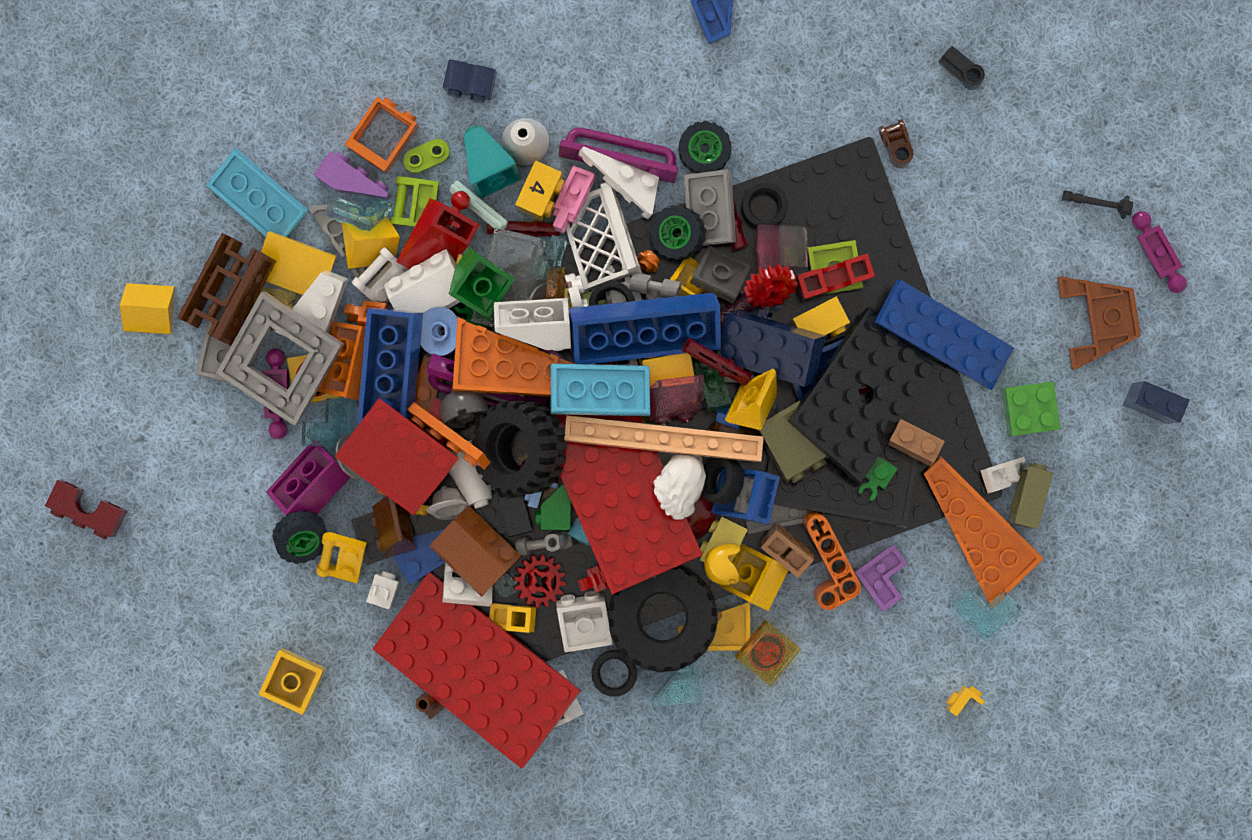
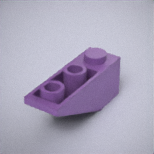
(344, 178)

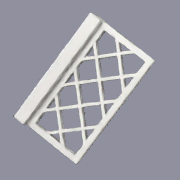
(620, 233)

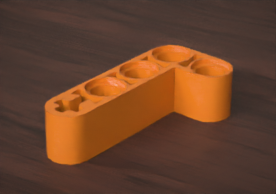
(828, 556)

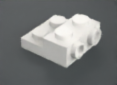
(583, 621)

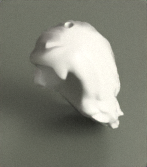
(680, 485)

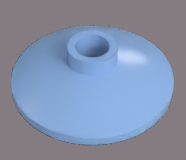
(431, 335)

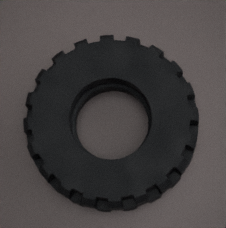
(671, 653)

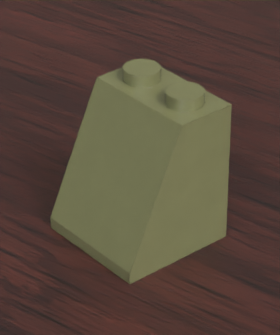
(789, 448)

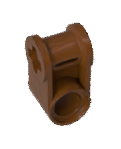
(894, 139)

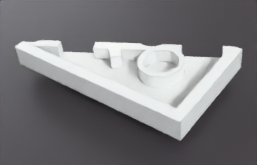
(628, 180)

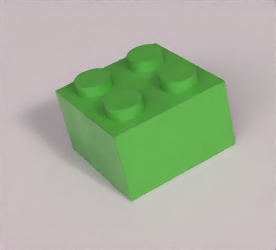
(1030, 408)

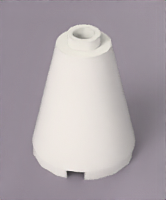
(529, 148)
(470, 483)

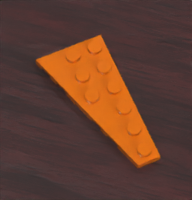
(499, 363)
(988, 541)

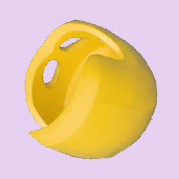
(719, 567)

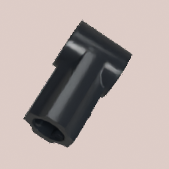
(960, 65)

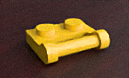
(349, 558)

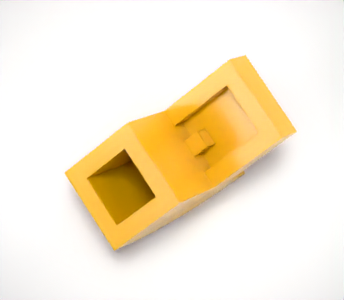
(514, 617)

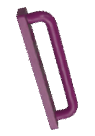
(665, 171)
(438, 368)

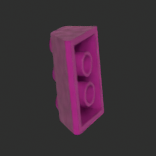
(308, 482)

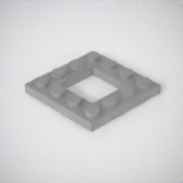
(237, 367)

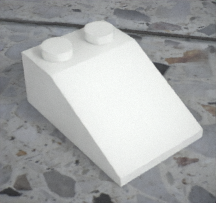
(535, 322)

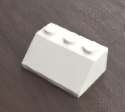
(424, 285)

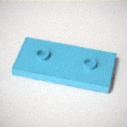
(256, 195)
(600, 389)

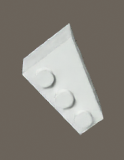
(322, 300)

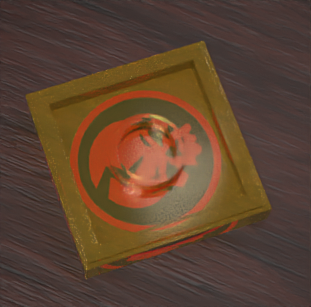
(767, 652)

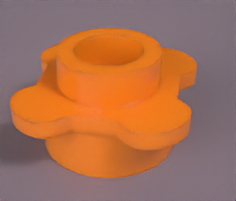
(648, 261)

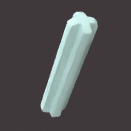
(480, 207)

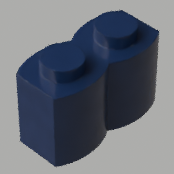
(469, 80)

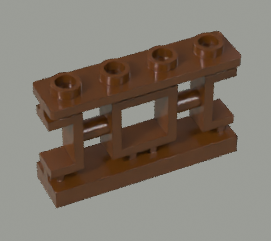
(241, 296)

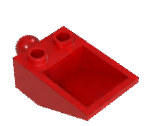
(434, 233)

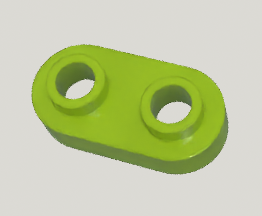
(426, 156)

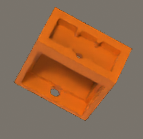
(389, 107)

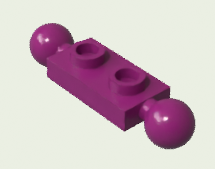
(1159, 252)
(275, 358)

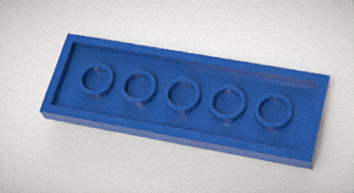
(944, 334)

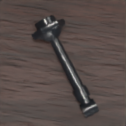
(1124, 206)

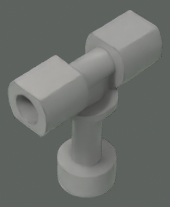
(654, 290)
(551, 542)

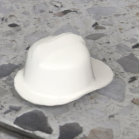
(447, 503)

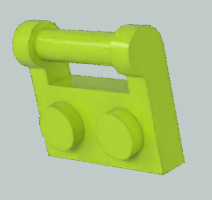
(422, 192)

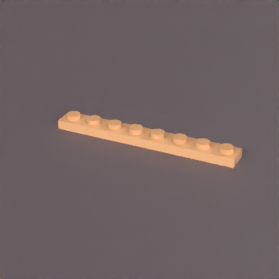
(663, 439)

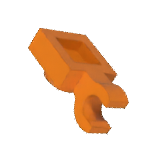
(359, 313)

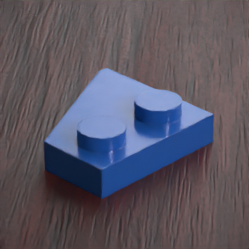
(714, 18)

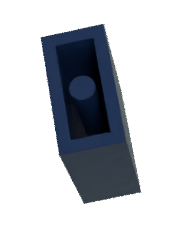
(1156, 402)

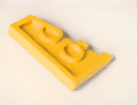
(731, 629)

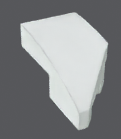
(1002, 475)

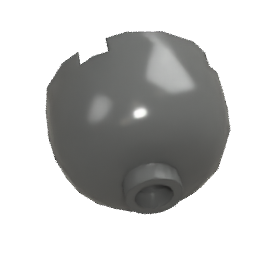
(462, 407)

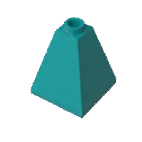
(488, 163)

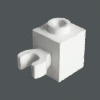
(383, 590)

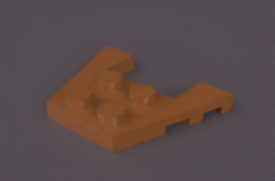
(1110, 314)

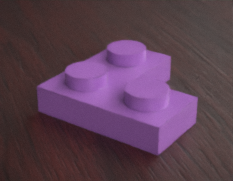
(876, 574)

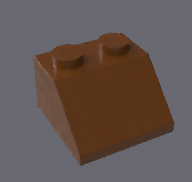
(393, 528)

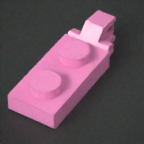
(572, 197)

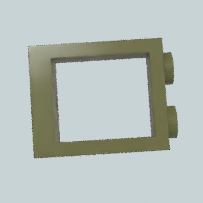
(1030, 496)

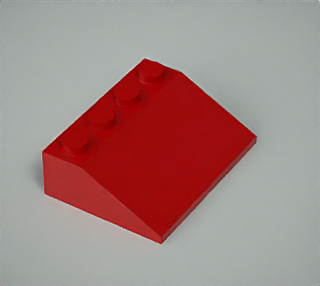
(396, 456)

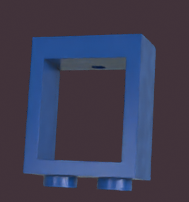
(761, 497)

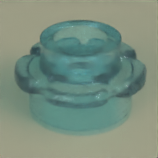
(503, 591)

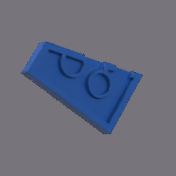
(419, 562)

